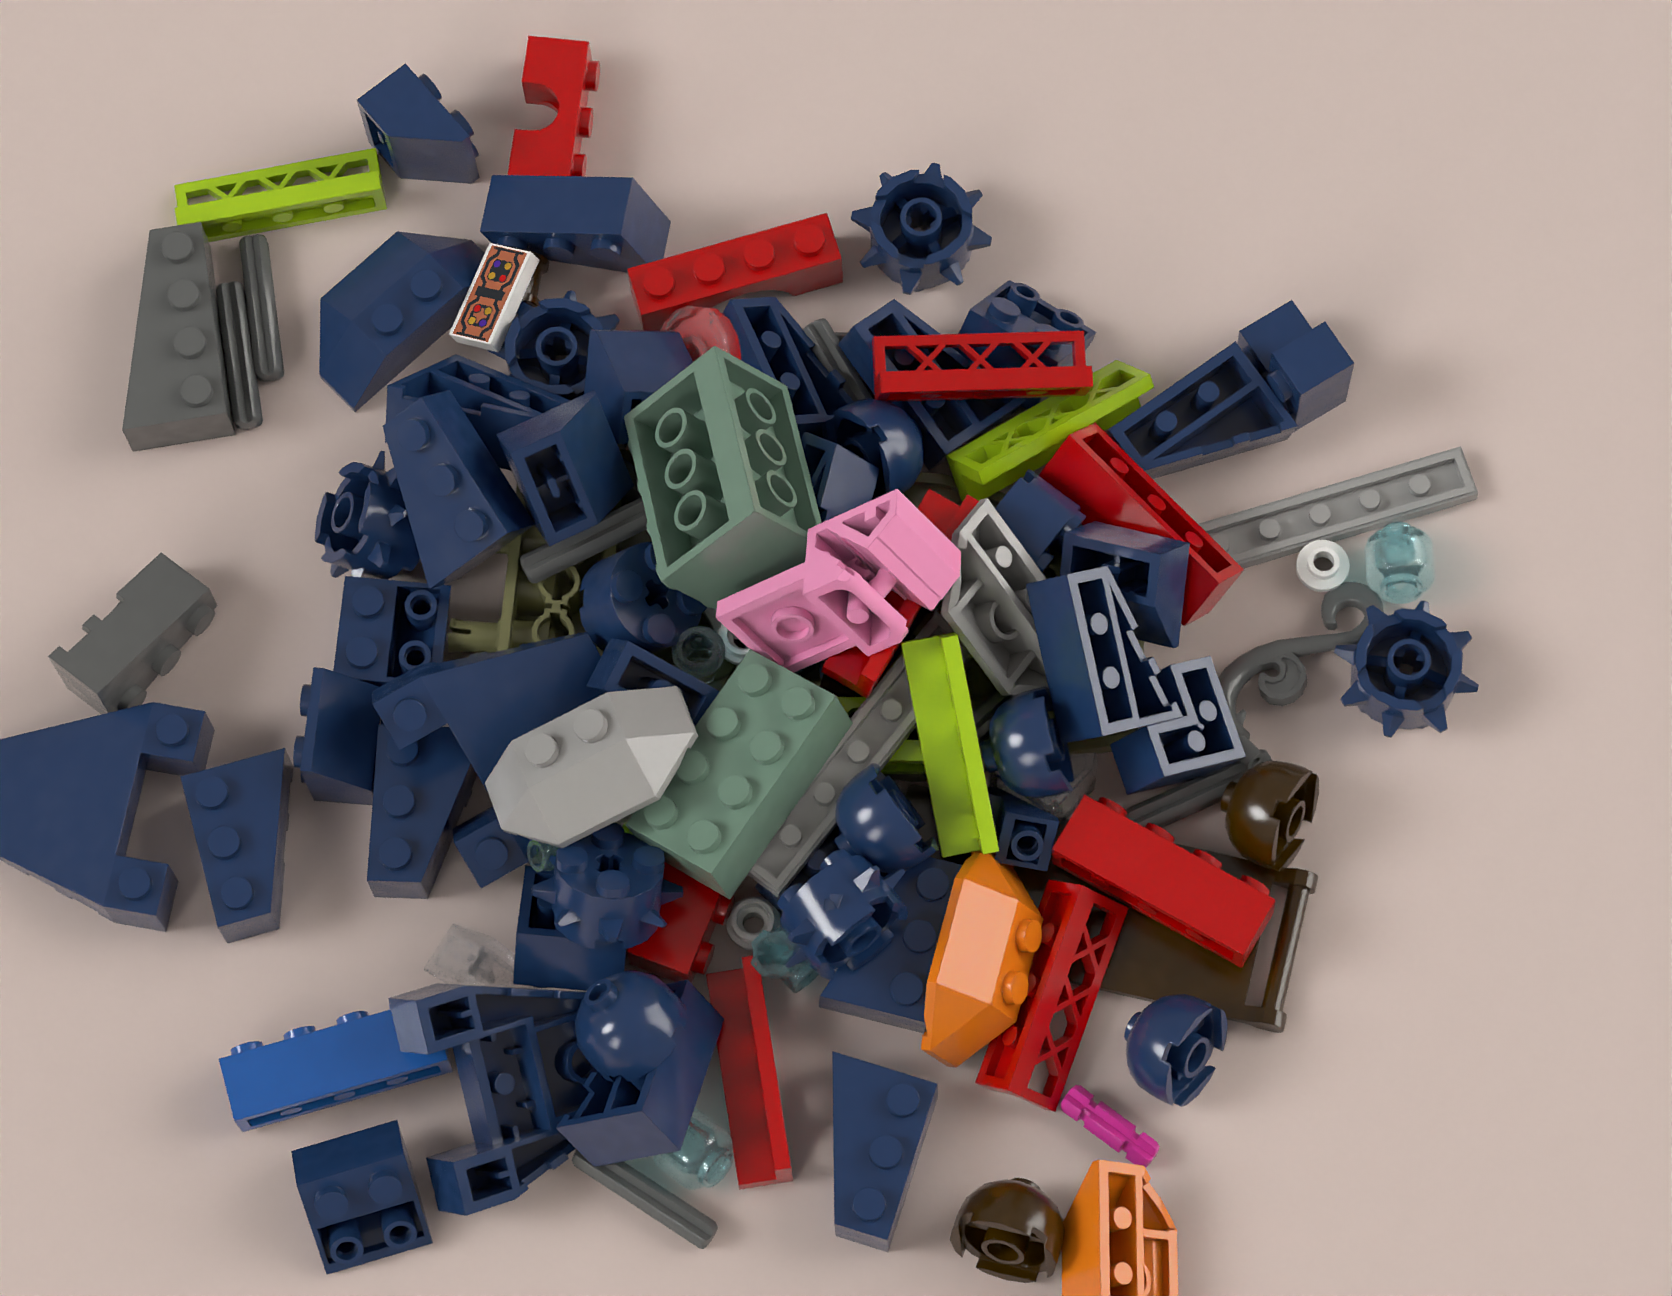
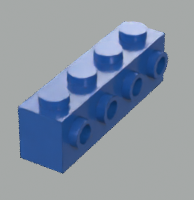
(322, 1069)

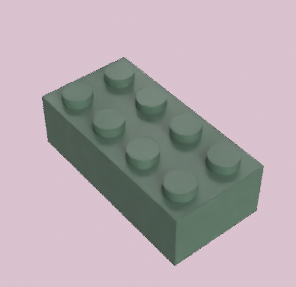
(743, 773)

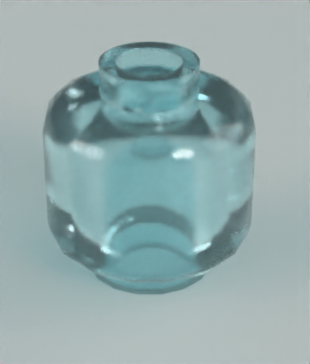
(1399, 562)
(703, 1155)

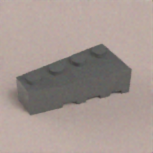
(178, 355)

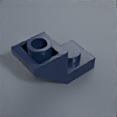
(1022, 831)

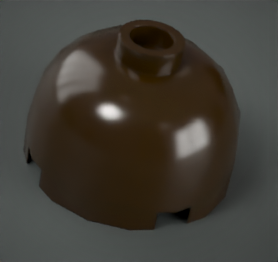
(1268, 810)
(1010, 1230)

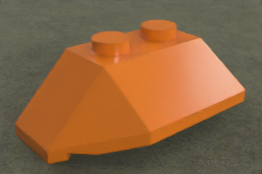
(980, 960)
(1119, 1236)

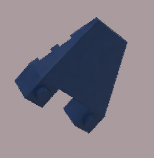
(487, 706)
(74, 801)
(516, 1078)

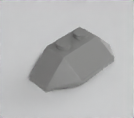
(991, 602)
(591, 765)

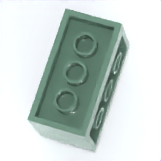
(722, 478)

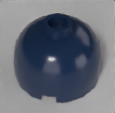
(882, 437)
(1028, 747)
(880, 823)
(628, 1024)
(1172, 1045)

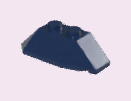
(392, 311)

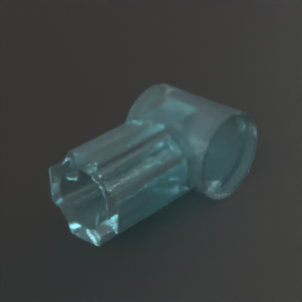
(771, 953)

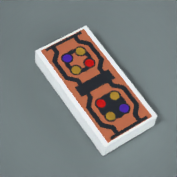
(494, 297)

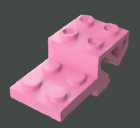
(842, 585)

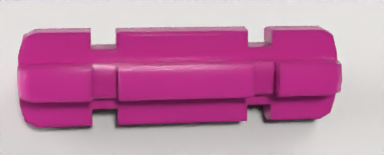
(1109, 1126)

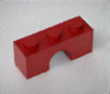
(560, 77)

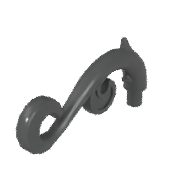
(1285, 655)

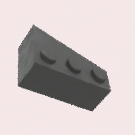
(137, 638)

